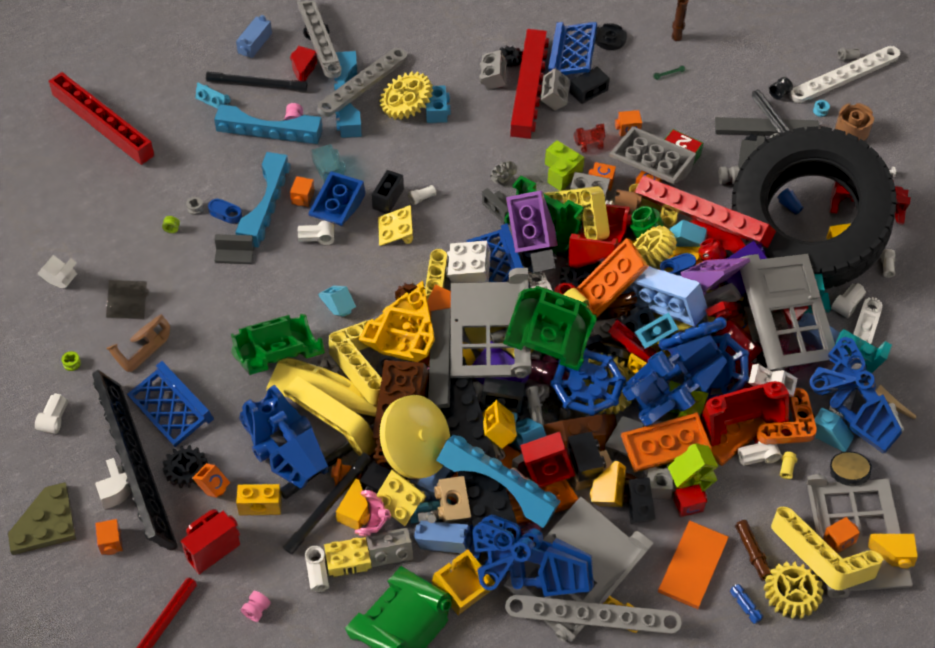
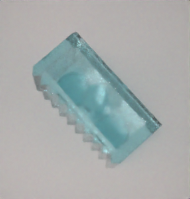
(327, 160)

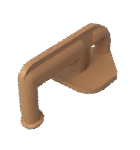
(153, 341)

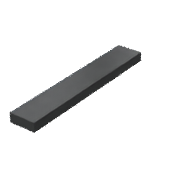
(753, 126)
(440, 359)

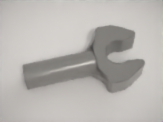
(428, 516)

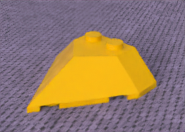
(403, 328)

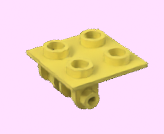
(396, 226)
(400, 497)
(346, 555)

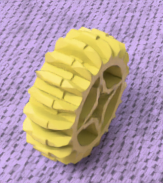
(656, 245)
(797, 601)

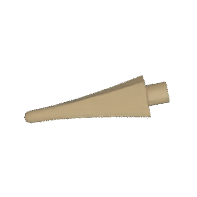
(890, 399)

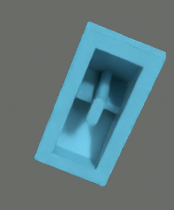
(688, 234)

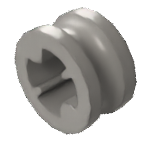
(194, 201)

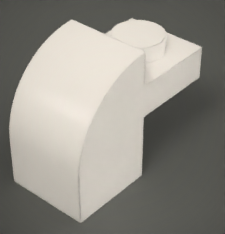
(58, 272)
(761, 375)
(113, 489)

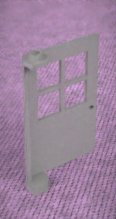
(785, 285)
(486, 306)
(611, 553)
(888, 576)

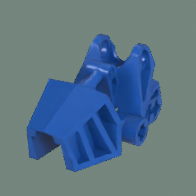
(699, 362)
(875, 418)
(301, 454)
(561, 569)

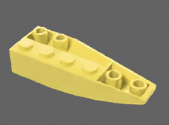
(325, 380)

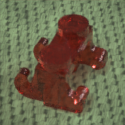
(590, 136)

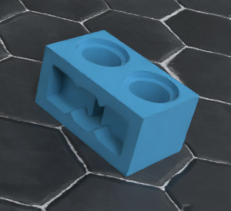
(437, 108)
(527, 431)

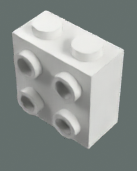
(468, 262)

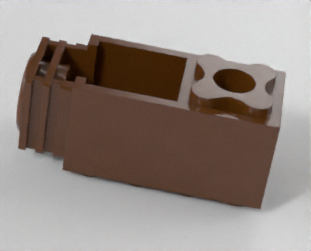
(397, 381)

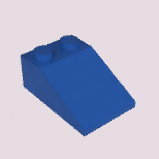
(338, 198)

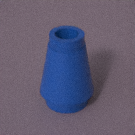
(790, 201)

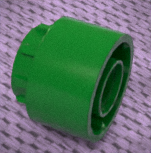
(644, 219)

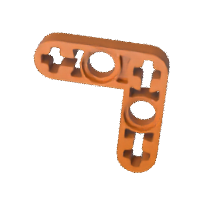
(796, 427)

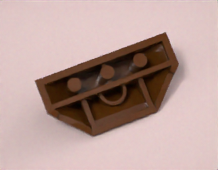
(600, 426)

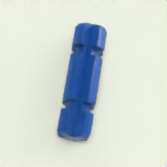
(746, 603)

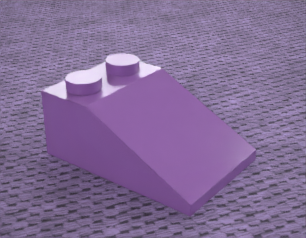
(531, 222)
(714, 272)

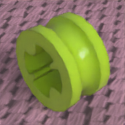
(170, 224)
(71, 366)

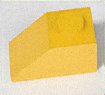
(609, 486)
(353, 508)
(896, 549)

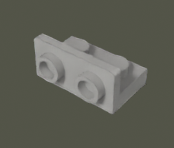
(389, 547)

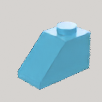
(338, 300)
(656, 330)
(833, 430)

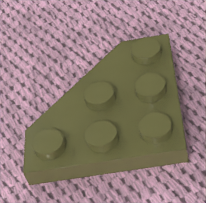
(44, 522)

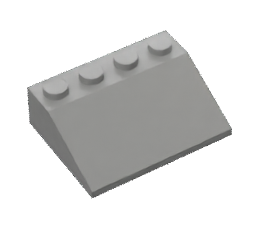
(654, 155)

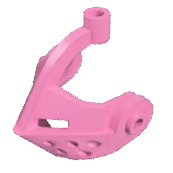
(377, 515)

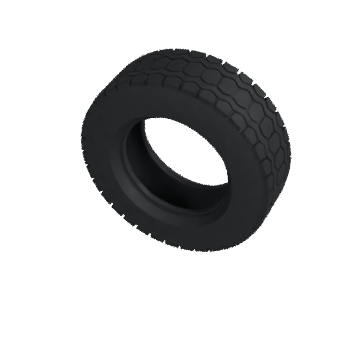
(829, 156)

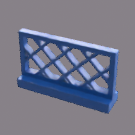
(559, 47)
(508, 248)
(185, 396)

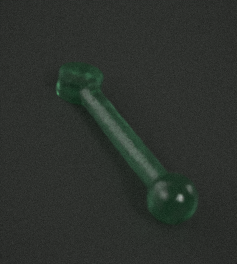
(657, 76)

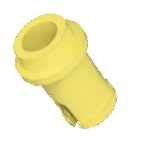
(789, 460)

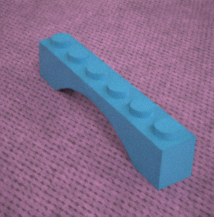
(349, 116)
(301, 129)
(274, 172)
(535, 502)

